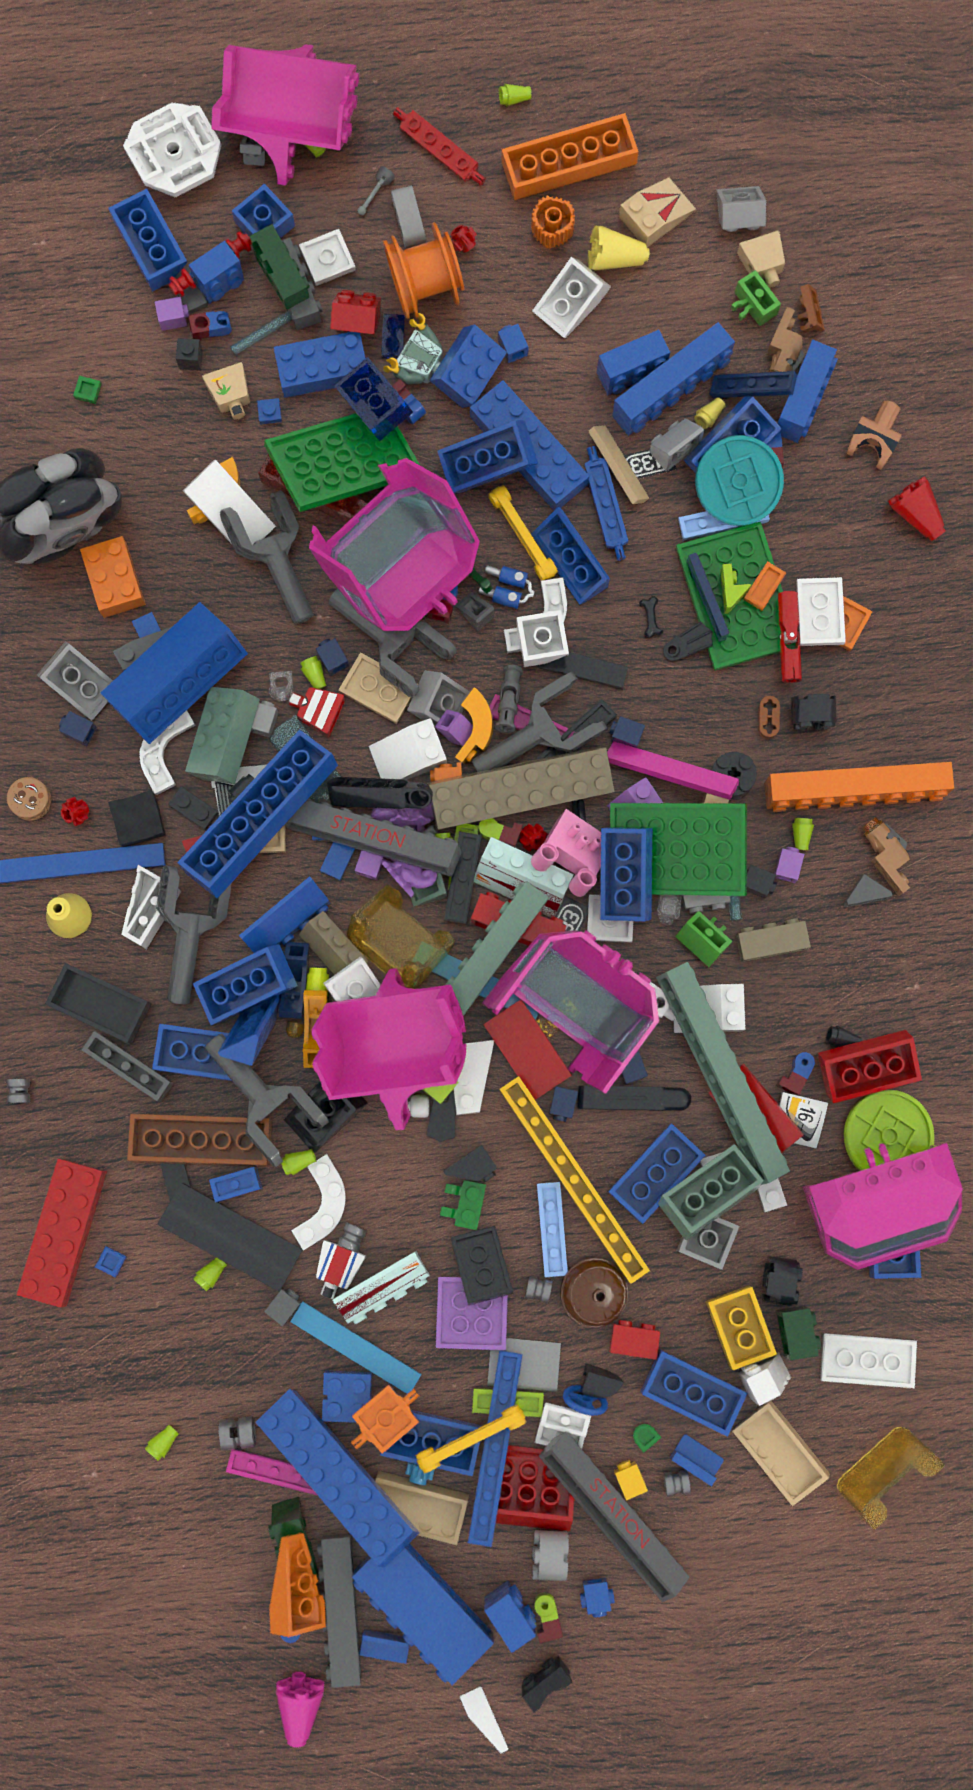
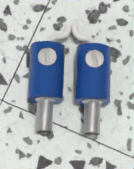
(512, 577)

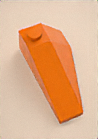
(295, 1598)

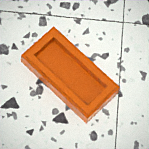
(764, 586)

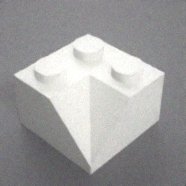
(542, 638)

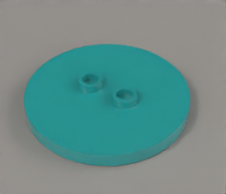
(739, 480)

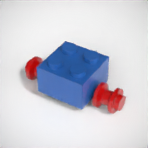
(215, 270)

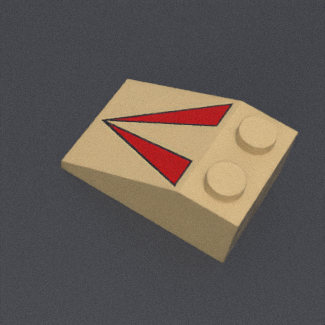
(655, 211)

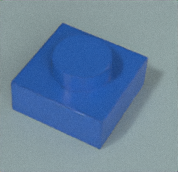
(269, 411)

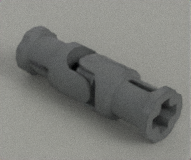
(509, 699)

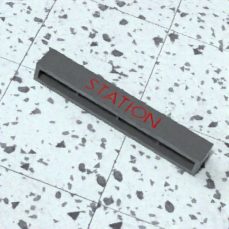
(376, 836)
(614, 1517)

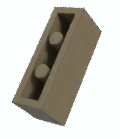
(772, 940)
(330, 943)

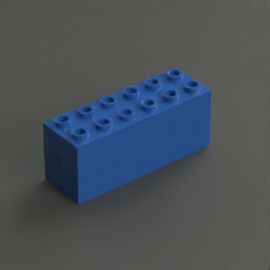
(174, 672)
(426, 1612)

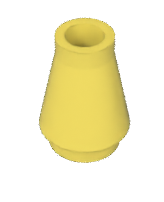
(708, 414)

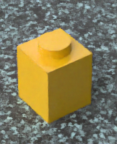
(630, 1479)

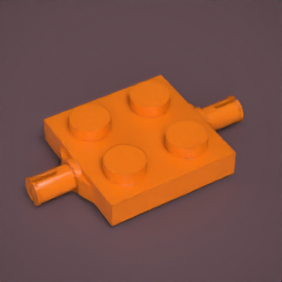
(385, 1418)

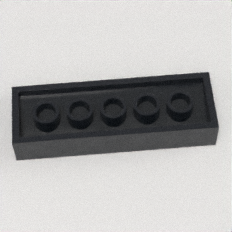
(230, 1237)

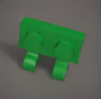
(469, 1204)

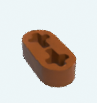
(763, 717)

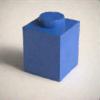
(513, 342)

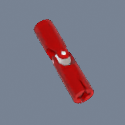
(788, 623)

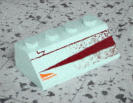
(505, 867)
(382, 1287)

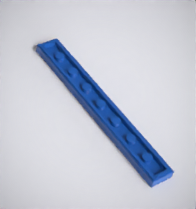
(82, 863)
(494, 1451)

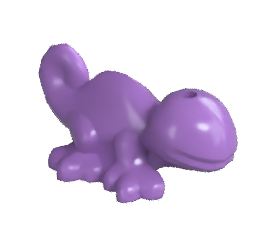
(409, 817)
(409, 875)

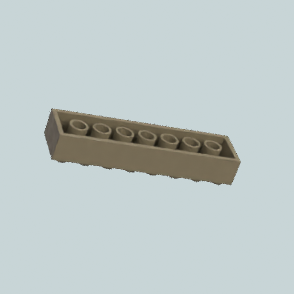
(521, 787)

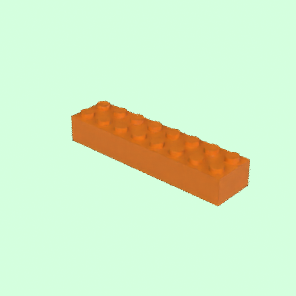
(859, 786)

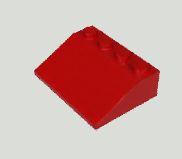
(532, 1493)

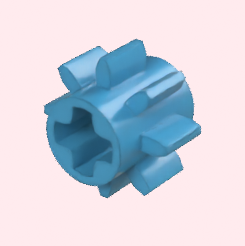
(417, 1475)

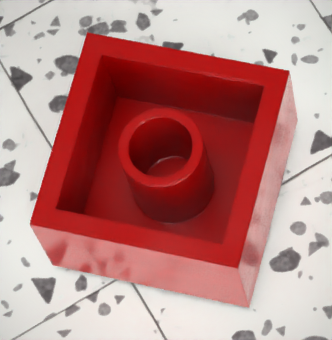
(355, 312)

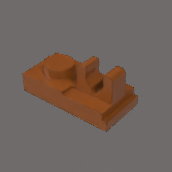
(813, 313)

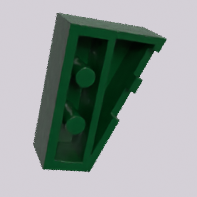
(279, 267)
(288, 1521)

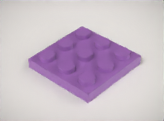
(469, 1326)

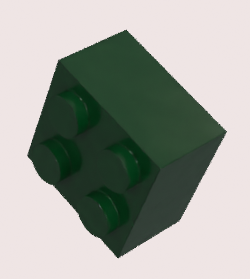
(798, 1332)

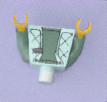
(419, 357)

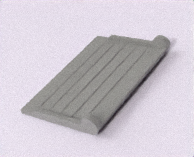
(538, 1365)

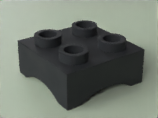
(137, 818)
(540, 1685)

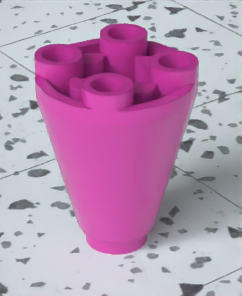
(298, 1706)

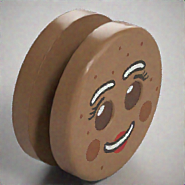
(29, 798)

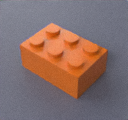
(112, 577)

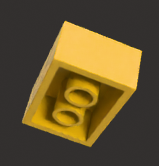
(741, 1327)

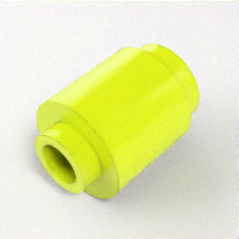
(316, 978)

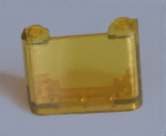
(397, 939)
(882, 1469)

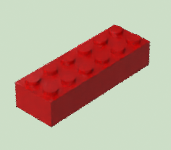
(61, 1233)

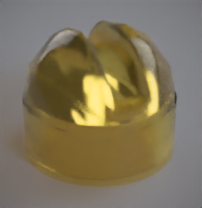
(294, 1029)

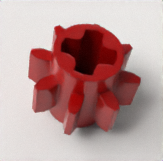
(463, 238)
(74, 811)
(532, 836)

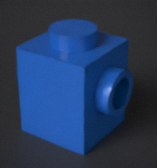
(597, 1597)

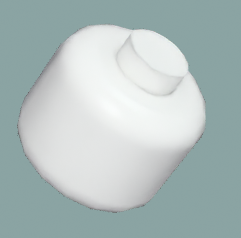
(419, 1106)

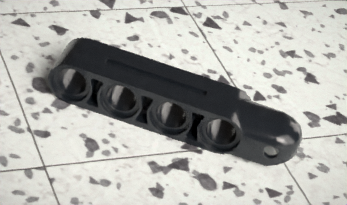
(378, 793)
(634, 1098)

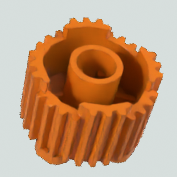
(553, 221)

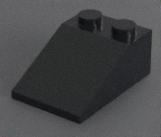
(338, 1112)

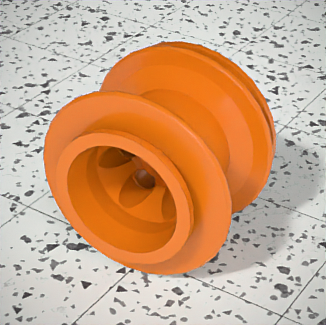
(424, 270)

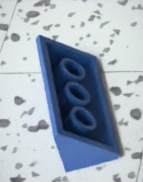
(571, 556)
(250, 1032)

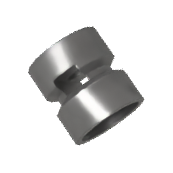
(245, 1432)

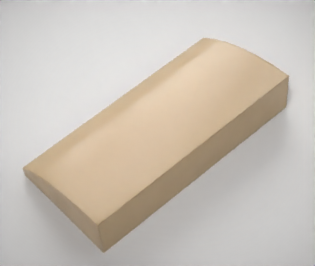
(781, 1452)
(430, 1508)

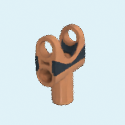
(877, 433)

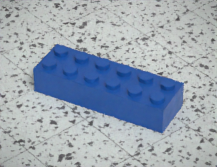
(673, 379)
(557, 474)

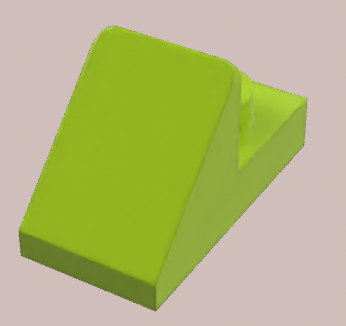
(731, 593)

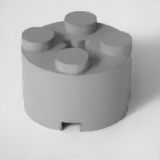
(550, 1555)

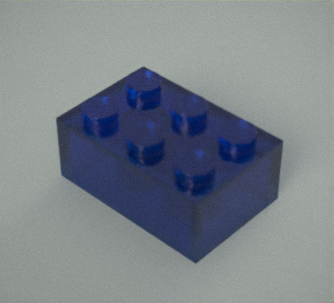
(373, 398)

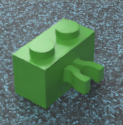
(756, 299)
(704, 938)

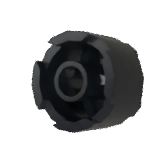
(813, 710)
(742, 767)
(781, 1280)

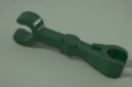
(483, 583)

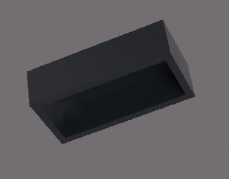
(98, 1003)

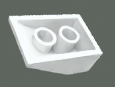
(571, 297)
(408, 752)
(727, 1004)

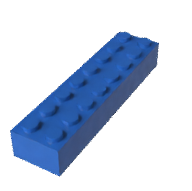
(258, 813)
(337, 1478)

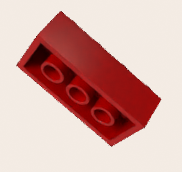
(869, 1066)

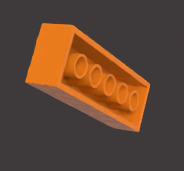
(569, 156)

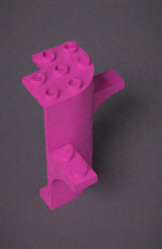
(286, 101)
(390, 1044)

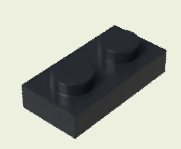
(193, 808)

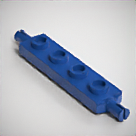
(606, 503)

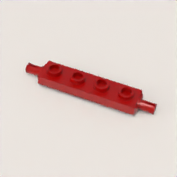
(439, 146)

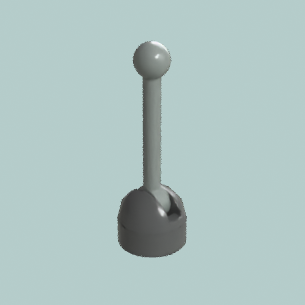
(384, 178)

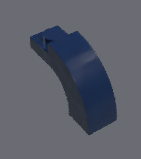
(298, 960)

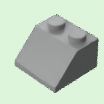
(741, 208)
(676, 443)
(436, 696)

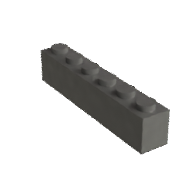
(340, 1611)

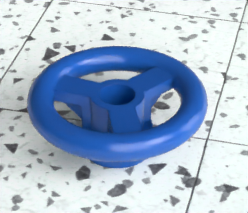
(583, 1402)

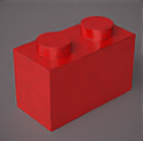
(634, 1340)

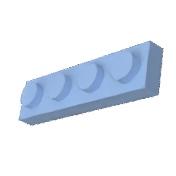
(704, 524)
(552, 1229)

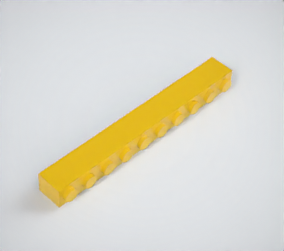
(574, 1180)

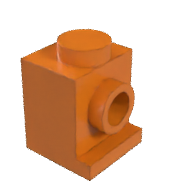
(445, 771)

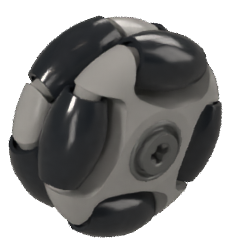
(55, 506)

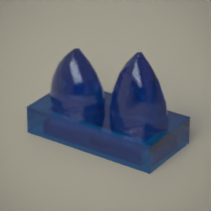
(392, 335)

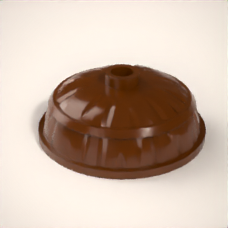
(581, 1287)

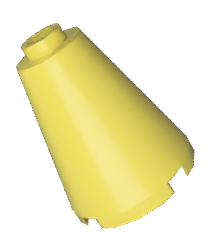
(615, 250)
(68, 915)

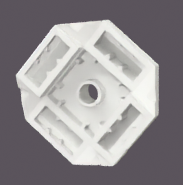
(168, 130)

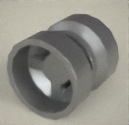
(18, 1090)
(352, 1237)
(538, 1289)
(676, 1483)

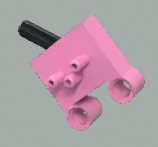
(573, 846)

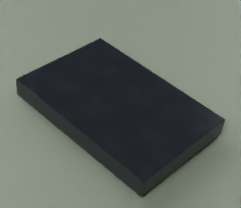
(481, 1265)

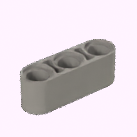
(408, 216)

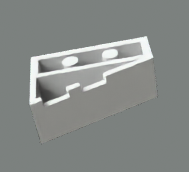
(142, 917)
(473, 1077)
(765, 1379)

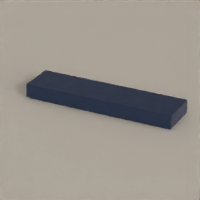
(753, 384)
(707, 597)

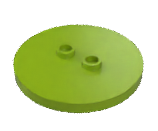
(888, 1119)

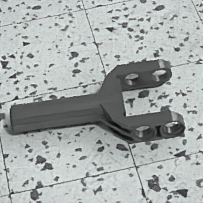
(274, 553)
(393, 643)
(539, 731)
(188, 929)
(263, 1099)

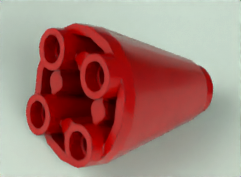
(919, 508)

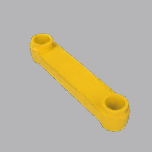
(501, 499)
(511, 1418)

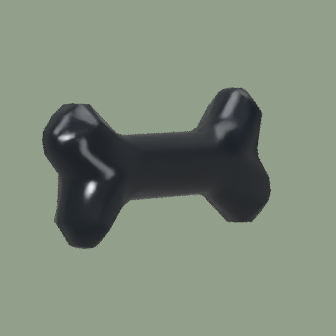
(652, 628)

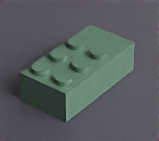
(222, 735)
(710, 1192)

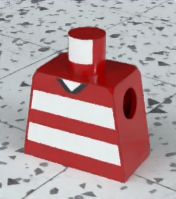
(318, 709)

